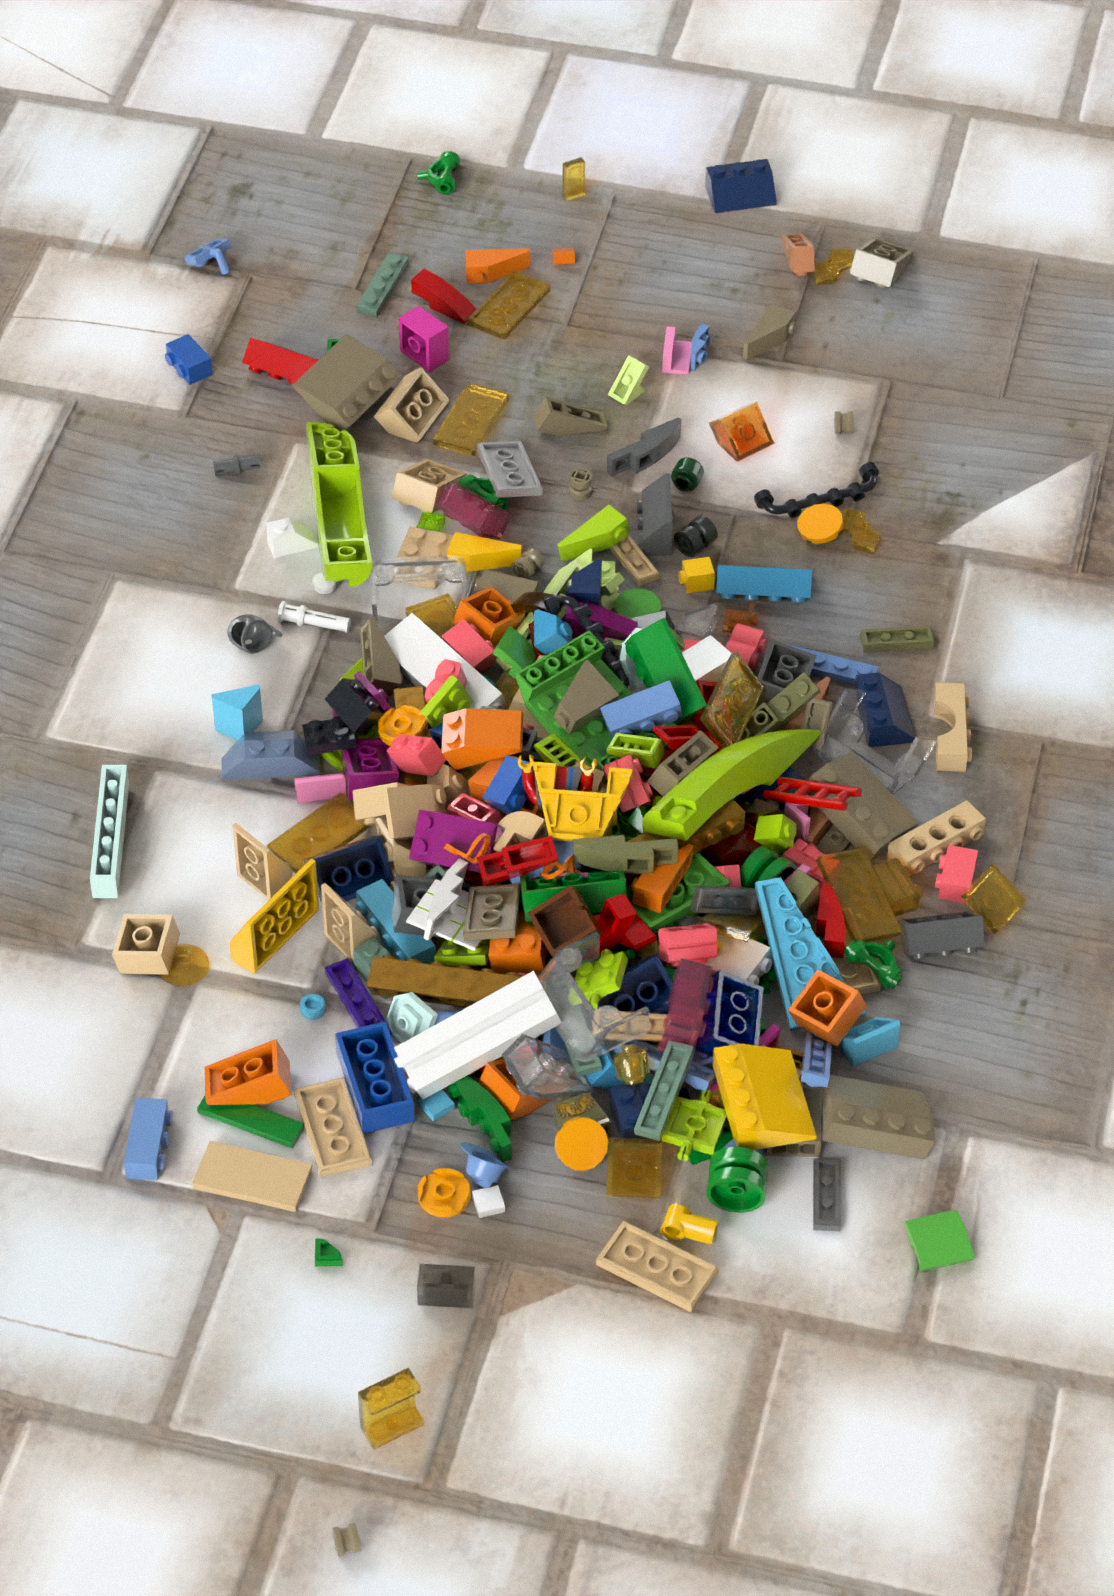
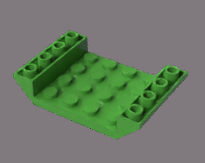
(546, 683)

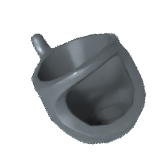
(252, 628)

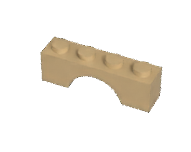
(951, 748)

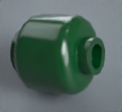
(687, 474)

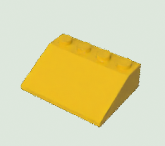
(277, 920)
(762, 1096)

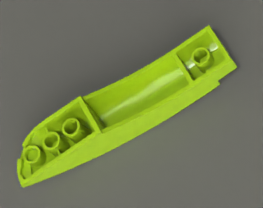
(338, 504)
(724, 777)

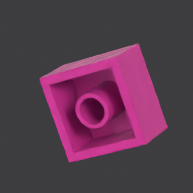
(424, 338)

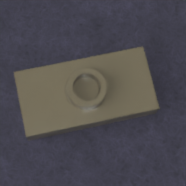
(818, 717)
(833, 841)

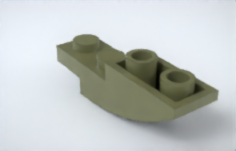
(781, 708)
(613, 854)

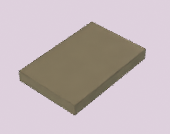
(492, 912)

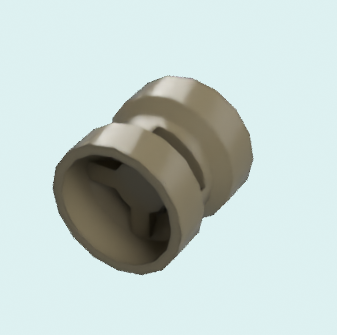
(580, 483)
(528, 563)

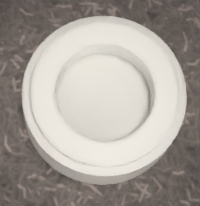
(322, 586)

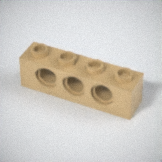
(927, 842)

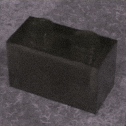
(446, 1286)

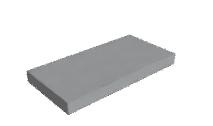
(509, 469)

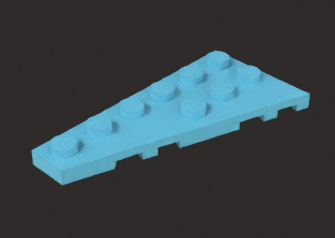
(792, 943)

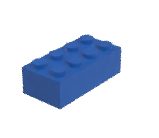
(374, 1078)

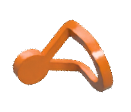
(487, 839)
(561, 868)

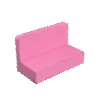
(675, 354)
(319, 787)
(799, 815)

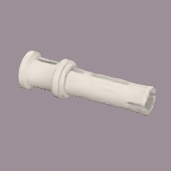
(303, 616)

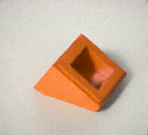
(563, 256)

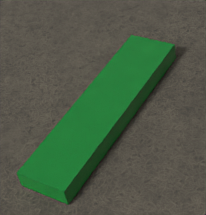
(255, 1121)

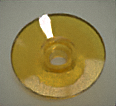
(188, 966)

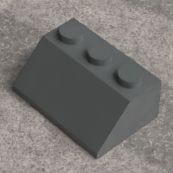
(656, 518)
(782, 667)
(407, 895)
(942, 934)

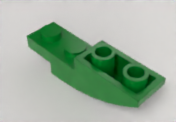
(483, 1109)

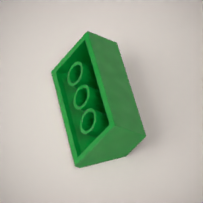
(661, 660)

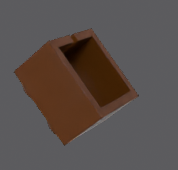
(564, 920)

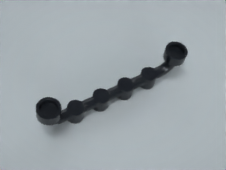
(835, 496)
(582, 614)

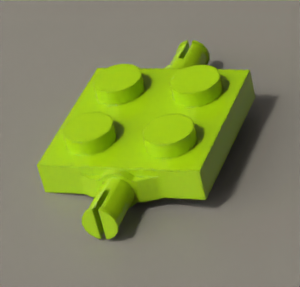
(601, 976)
(695, 1125)

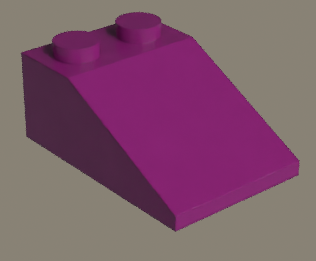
(368, 765)
(437, 829)

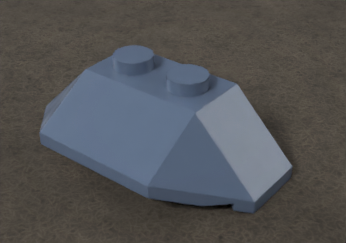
(269, 756)

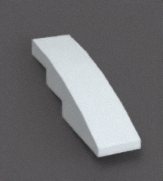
(445, 898)

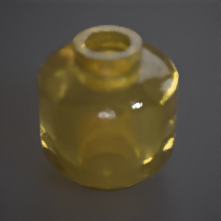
(631, 1064)

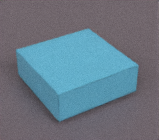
(436, 1105)

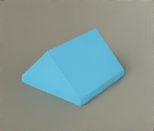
(237, 711)
(870, 1039)

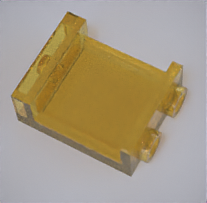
(389, 1408)

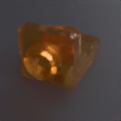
(742, 617)

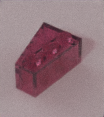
(473, 511)
(687, 1004)

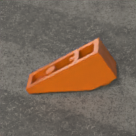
(493, 264)
(656, 888)

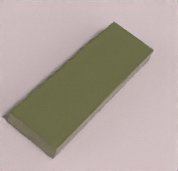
(897, 639)

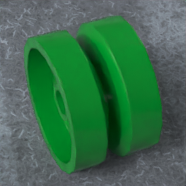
(764, 865)
(737, 1179)

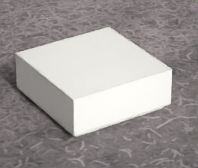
(488, 1201)

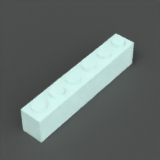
(109, 831)

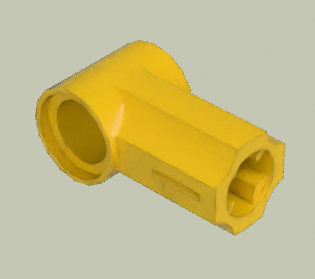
(681, 1223)

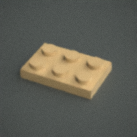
(424, 543)

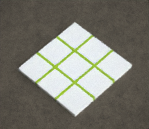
(454, 927)

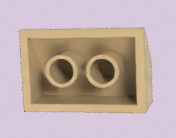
(412, 406)

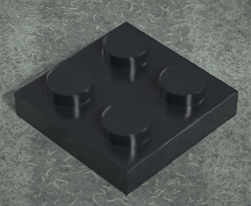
(327, 736)

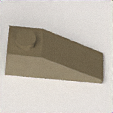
(770, 331)
(564, 418)
(379, 661)
(682, 762)

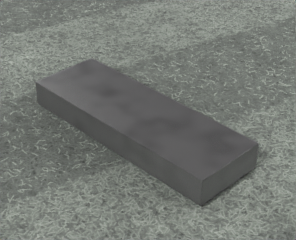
(724, 900)
(826, 1194)

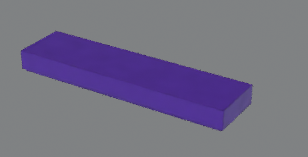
(353, 994)

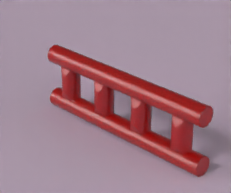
(818, 800)

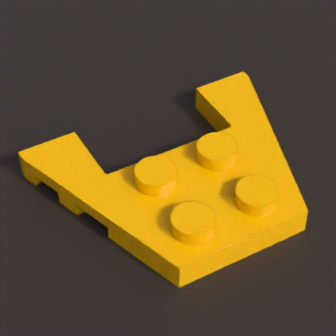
(579, 813)

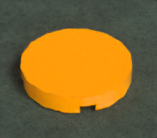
(820, 523)
(401, 721)
(581, 1143)
(444, 1192)

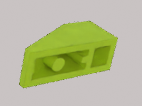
(598, 533)

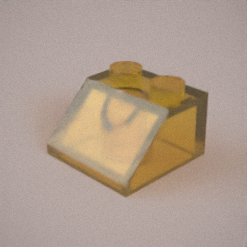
(634, 1167)

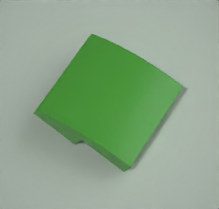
(515, 651)
(939, 1240)

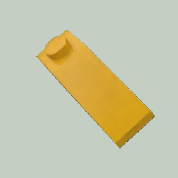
(483, 552)

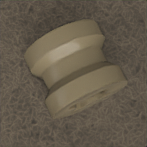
(843, 422)
(346, 1539)

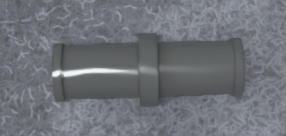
(236, 464)

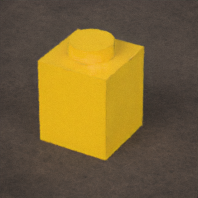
(697, 575)

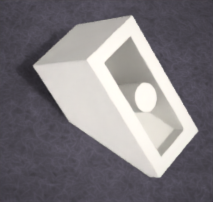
(289, 537)

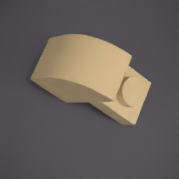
(520, 828)

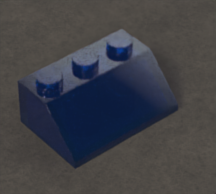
(732, 1013)

